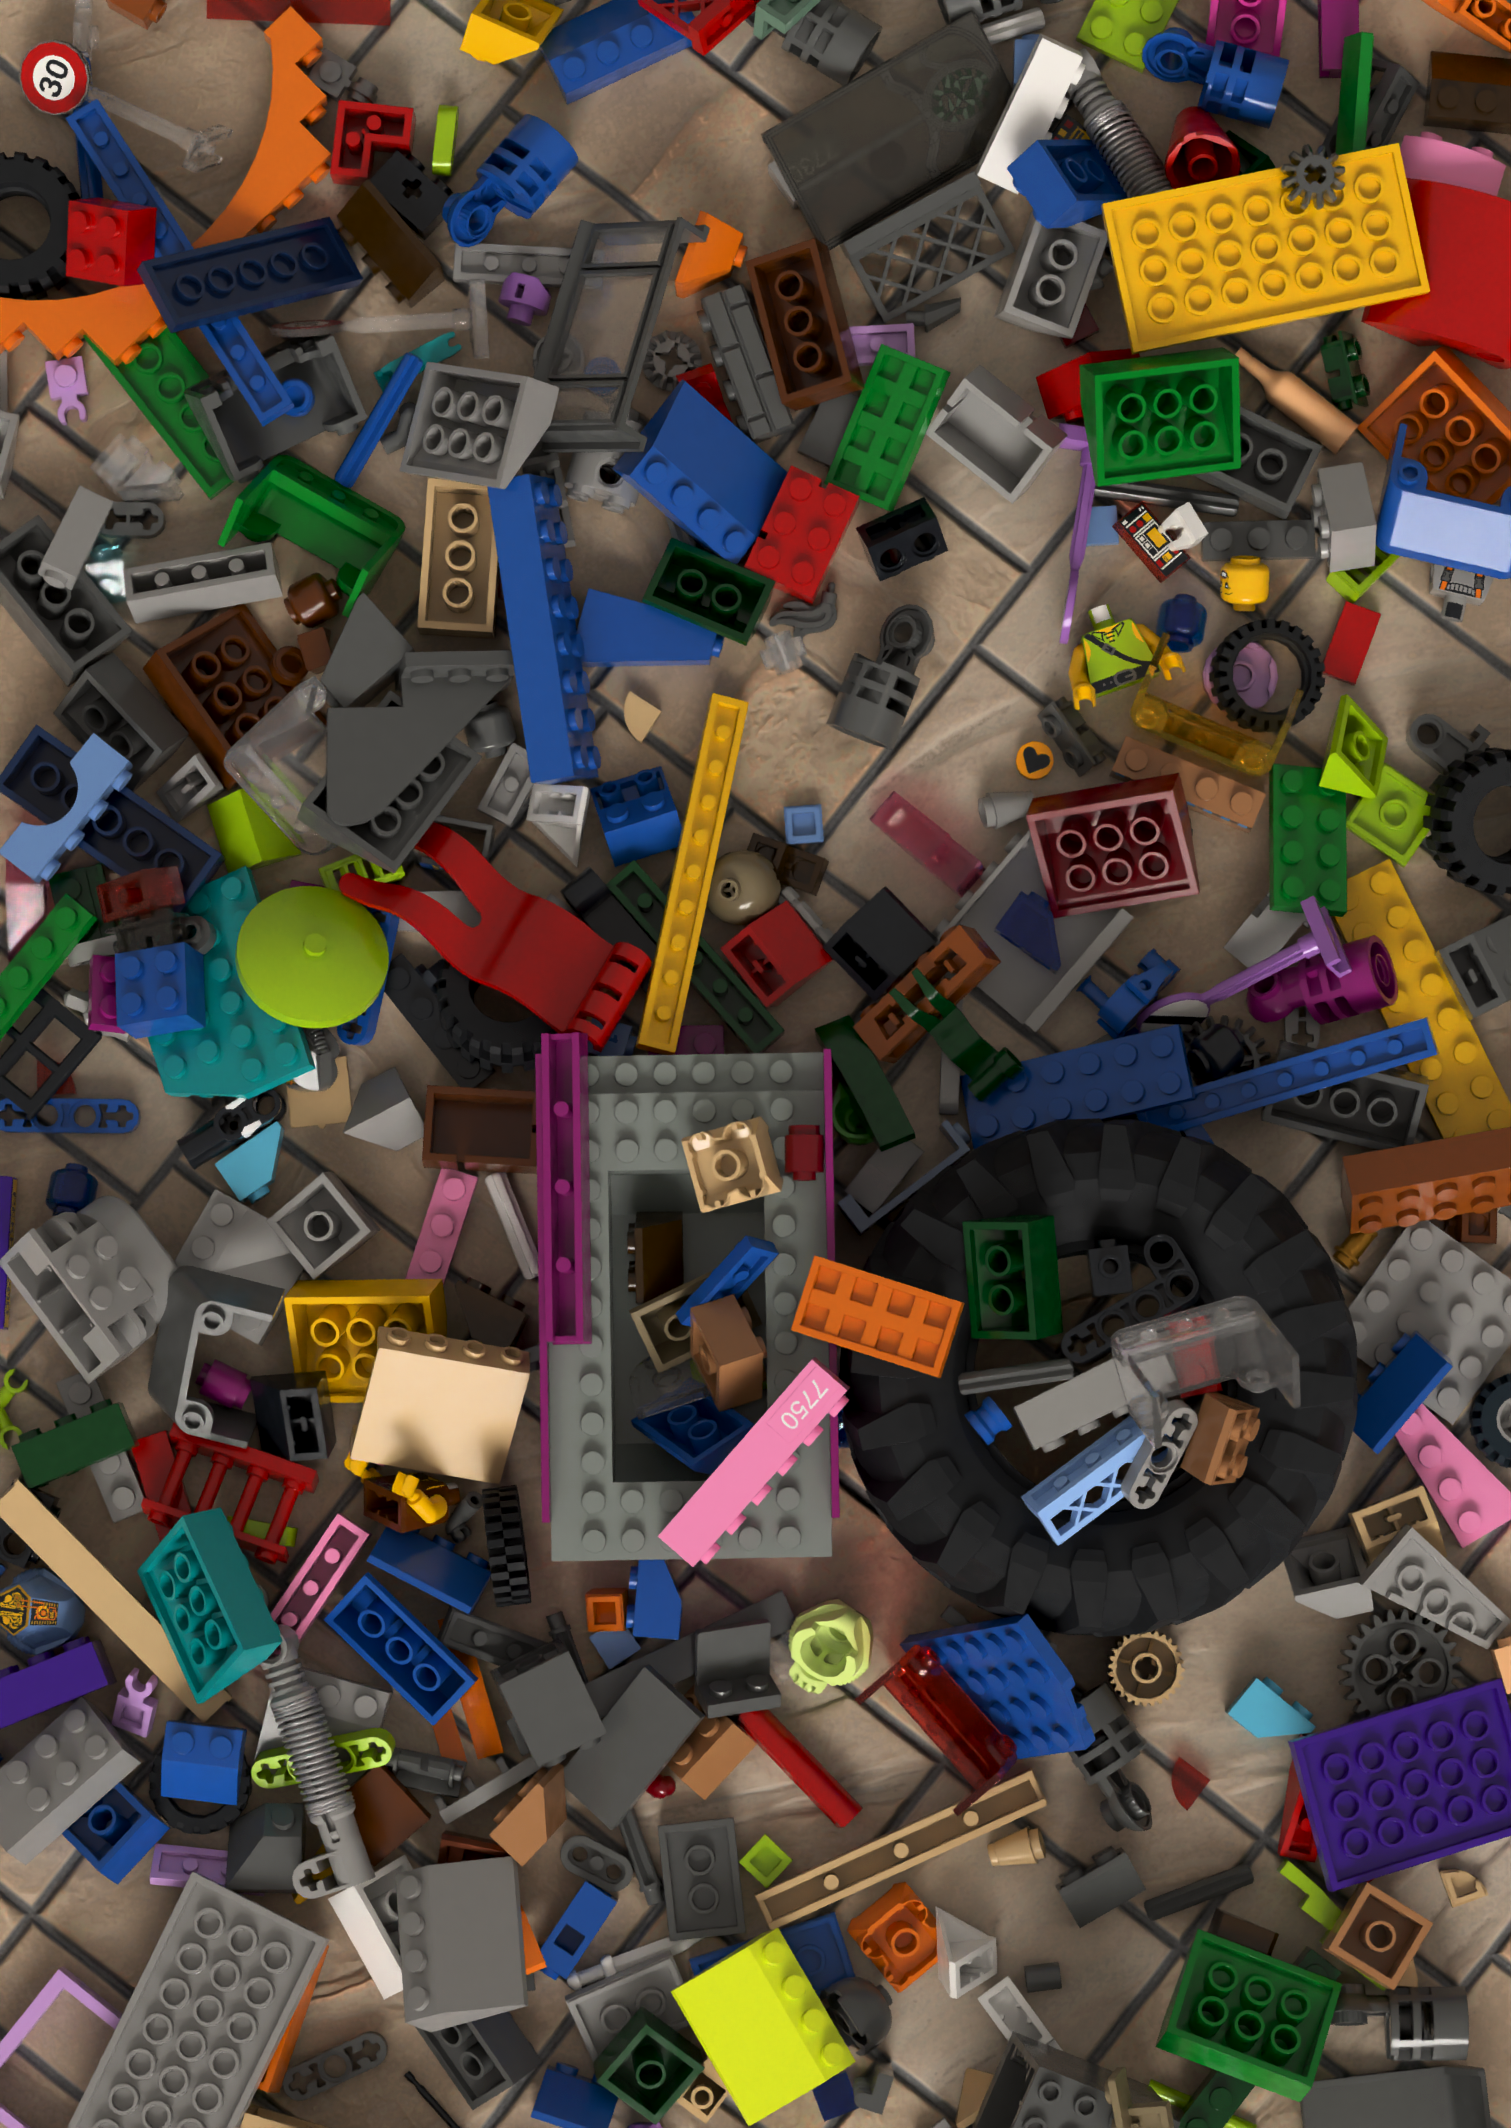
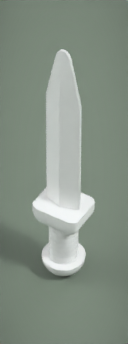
(610, 1966)

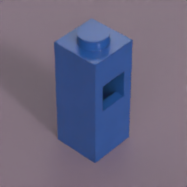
(576, 1929)

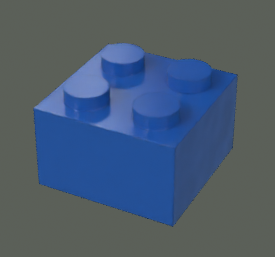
(160, 990)

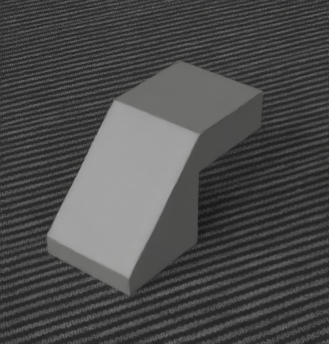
(883, 1174)

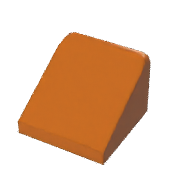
(606, 1609)

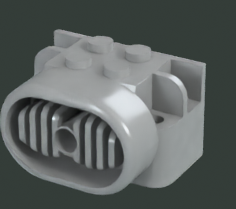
(94, 1282)

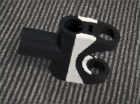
(217, 1136)

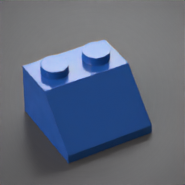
(202, 1762)
(573, 2099)

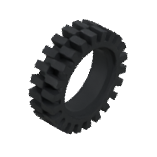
(506, 1546)

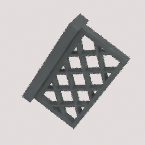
(913, 217)

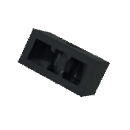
(419, 213)

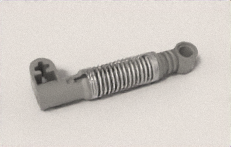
(1111, 126)
(327, 1798)

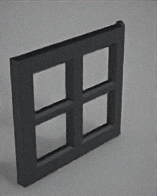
(25, 1042)

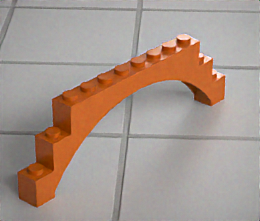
(282, 168)

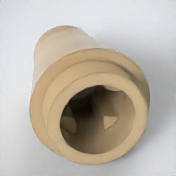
(1018, 1848)

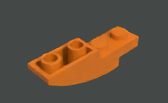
(1481, 17)

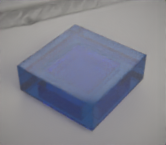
(835, 2096)

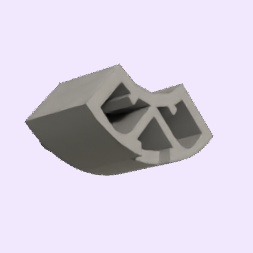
(1264, 933)

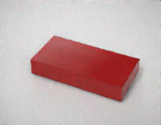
(1350, 643)

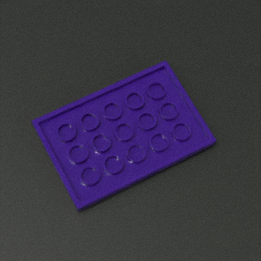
(1408, 1783)

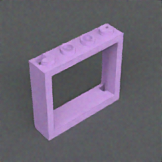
(61, 1980)

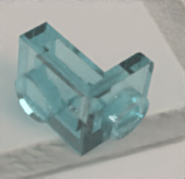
(106, 571)

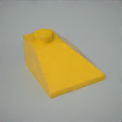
(508, 28)

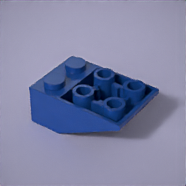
(657, 1601)

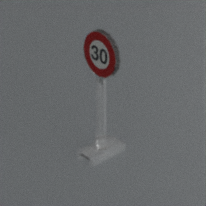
(59, 80)
(461, 319)

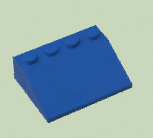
(704, 474)

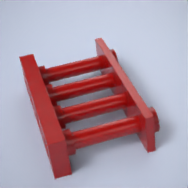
(259, 1467)

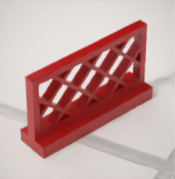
(711, 26)

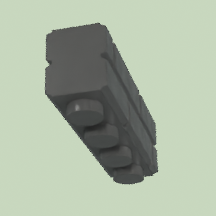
(746, 363)

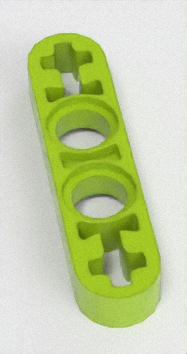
(352, 1742)

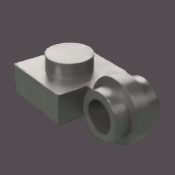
(334, 76)

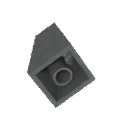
(363, 657)
(549, 1703)

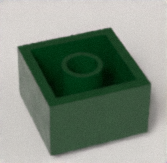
(648, 2065)

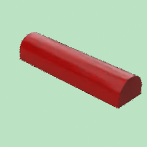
(800, 1766)

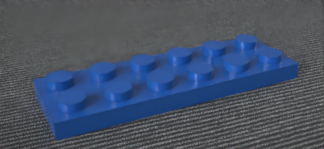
(1086, 1083)

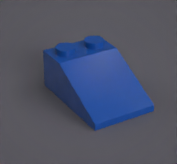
(1064, 181)
(116, 1832)

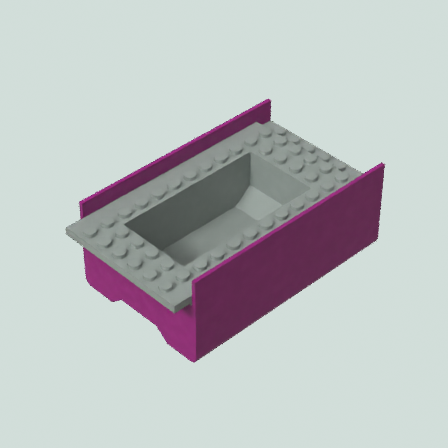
(600, 1476)

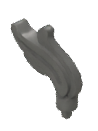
(808, 618)

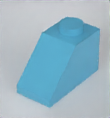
(253, 1164)

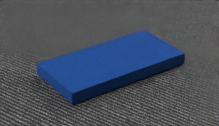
(815, 1944)

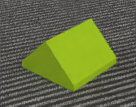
(1353, 752)
(248, 833)

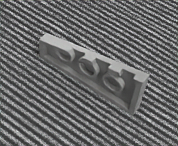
(1428, 1584)

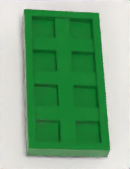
(887, 427)
(1306, 841)

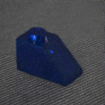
(1031, 930)

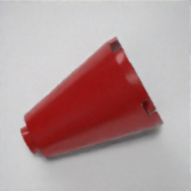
(1199, 150)

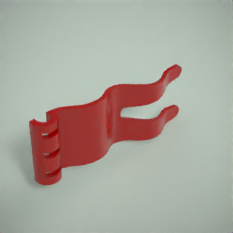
(521, 944)

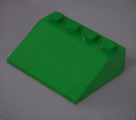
(1162, 415)
(1249, 2016)

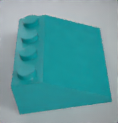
(208, 1603)

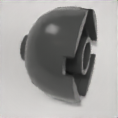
(859, 2012)

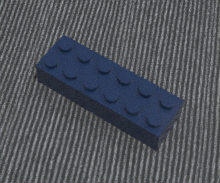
(128, 833)

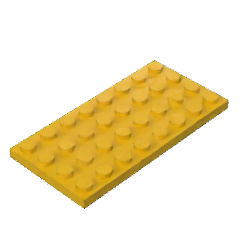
(1249, 259)

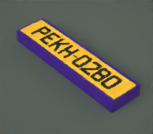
(8, 1193)

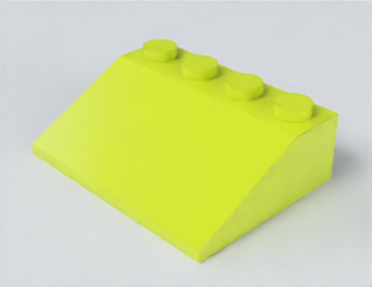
(763, 2026)

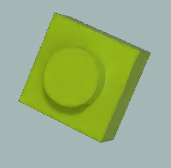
(765, 1860)

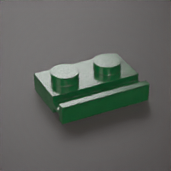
(82, 885)

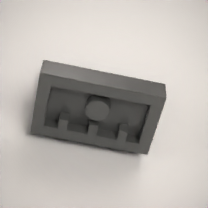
(734, 1669)

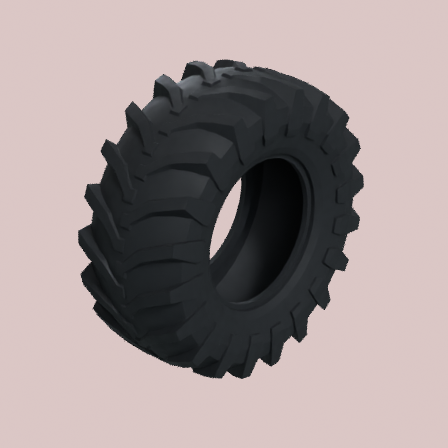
(1130, 1567)

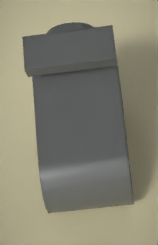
(1448, 743)

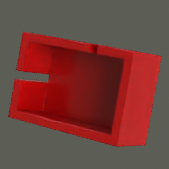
(802, 534)

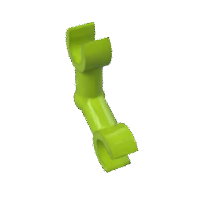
(7, 1392)

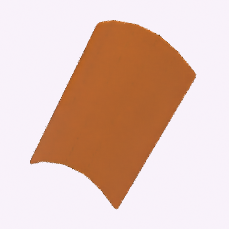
(478, 1717)

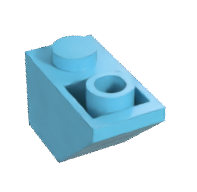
(1266, 1713)

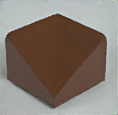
(315, 649)

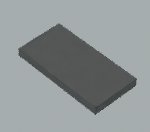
(640, 1740)

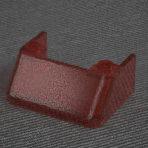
(948, 1719)

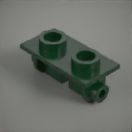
(1344, 356)

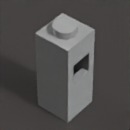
(75, 538)

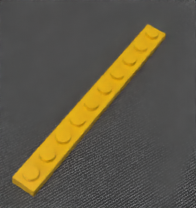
(692, 875)

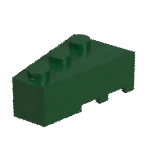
(74, 1444)

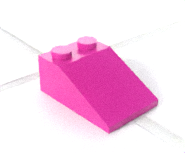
(1248, 24)

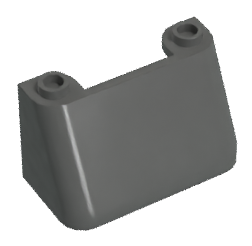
(236, 431)

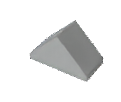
(190, 788)

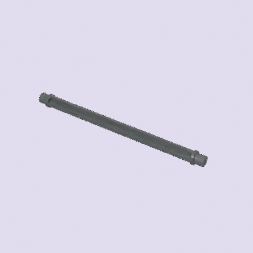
(629, 1825)

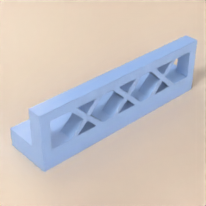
(1090, 1468)

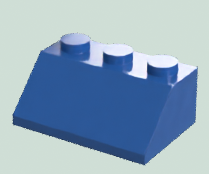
(1398, 1389)
(696, 1433)
(432, 1567)

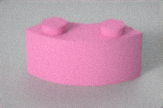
(1451, 164)

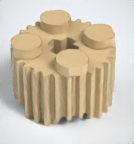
(1156, 1686)

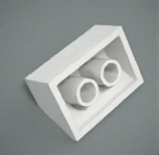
(371, 1922)

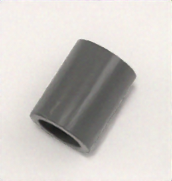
(1042, 1977)

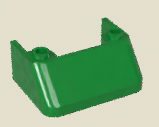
(319, 518)

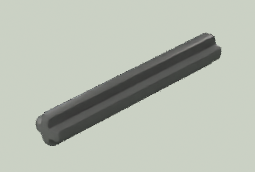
(1171, 497)

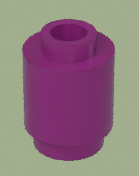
(224, 1384)

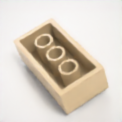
(458, 562)

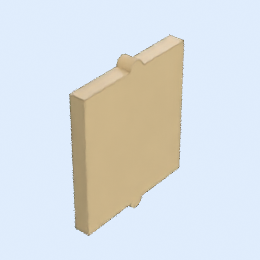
(322, 1107)

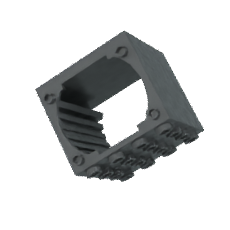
(1051, 2090)

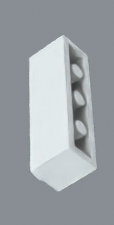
(1031, 107)

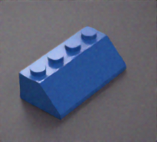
(609, 46)
(400, 1649)

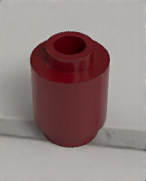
(804, 1152)

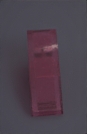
(928, 844)

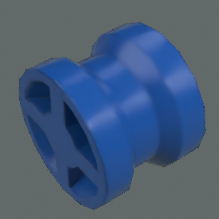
(988, 1420)

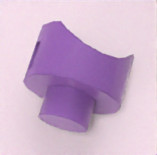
(524, 300)

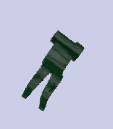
(961, 1041)

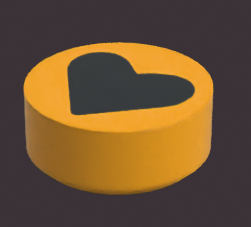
(1034, 760)

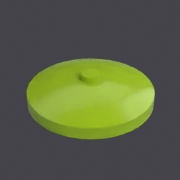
(311, 957)

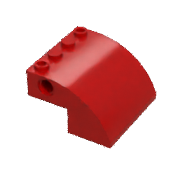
(1468, 275)

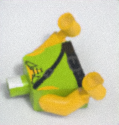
(1115, 657)

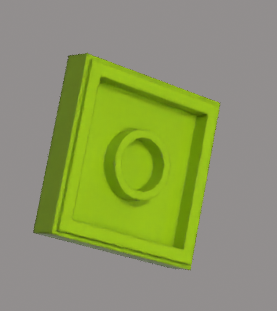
(1393, 818)

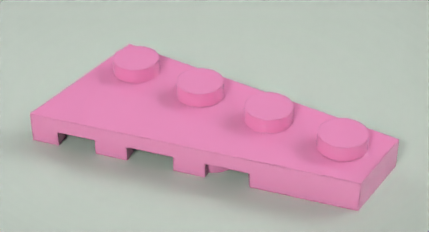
(1456, 1481)

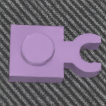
(67, 383)
(134, 1706)

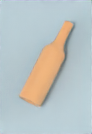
(1301, 403)

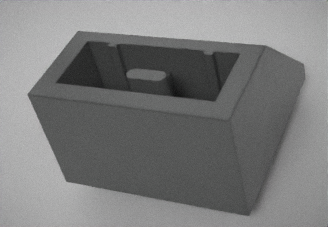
(1100, 1885)

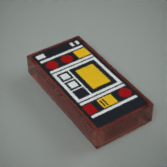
(1141, 534)

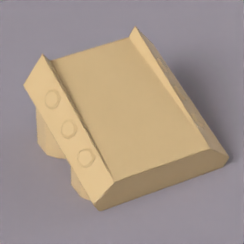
(732, 1164)

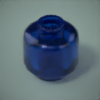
(1184, 622)
(70, 1189)

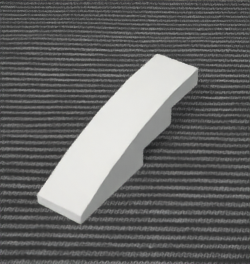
(1013, 2013)

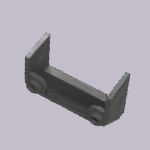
(207, 1305)

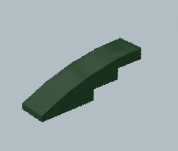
(865, 1084)

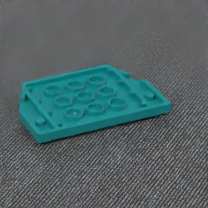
(241, 1045)

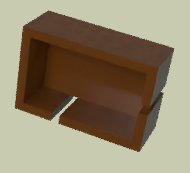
(481, 1129)

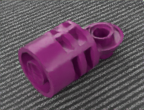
(1326, 996)

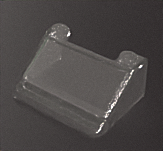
(285, 761)

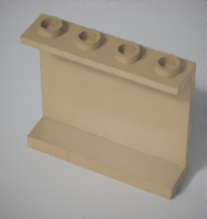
(441, 1405)

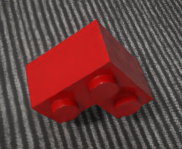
(362, 131)
(1062, 384)

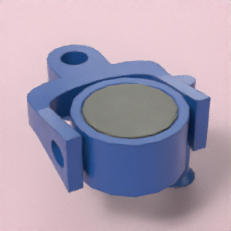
(1133, 996)

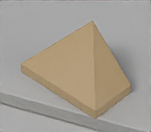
(972, 2095)

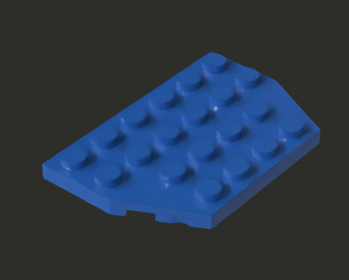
(1014, 1682)

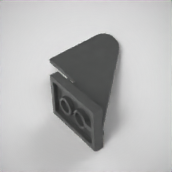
(383, 749)

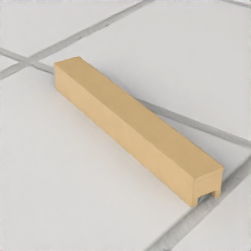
(100, 1592)
(899, 1850)

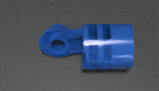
(1233, 77)
(514, 176)

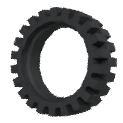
(1227, 654)

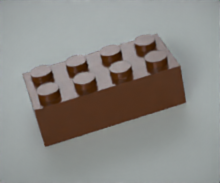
(804, 324)

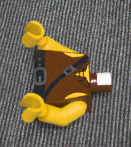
(403, 1499)

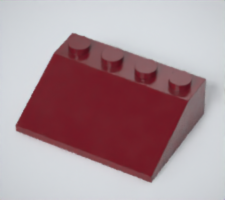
(1114, 845)

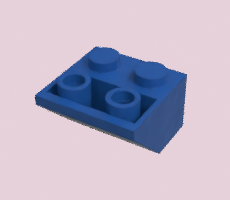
(637, 815)

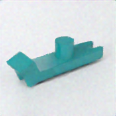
(433, 351)

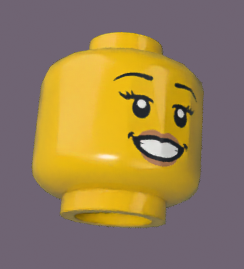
(1244, 582)

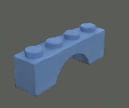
(98, 773)

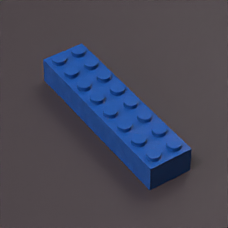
(544, 630)

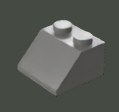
(323, 1224)

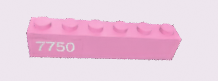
(754, 1462)

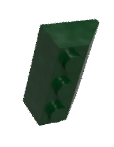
(709, 591)
(1012, 1277)

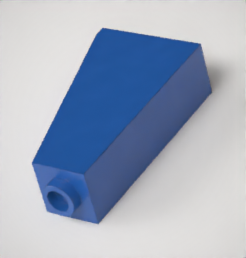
(638, 634)

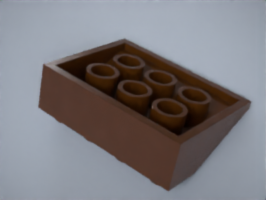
(219, 683)

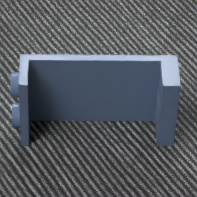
(858, 1219)

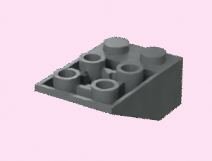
(1480, 968)

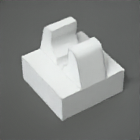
(1186, 526)

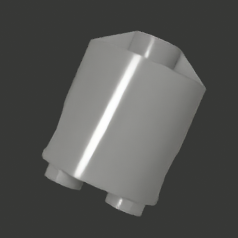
(585, 482)

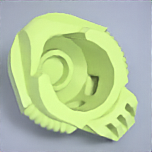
(829, 1646)

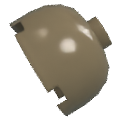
(743, 887)

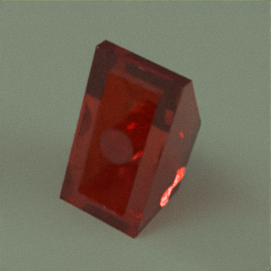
(140, 893)

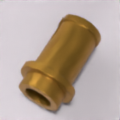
(1352, 1249)

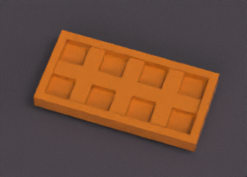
(877, 1316)

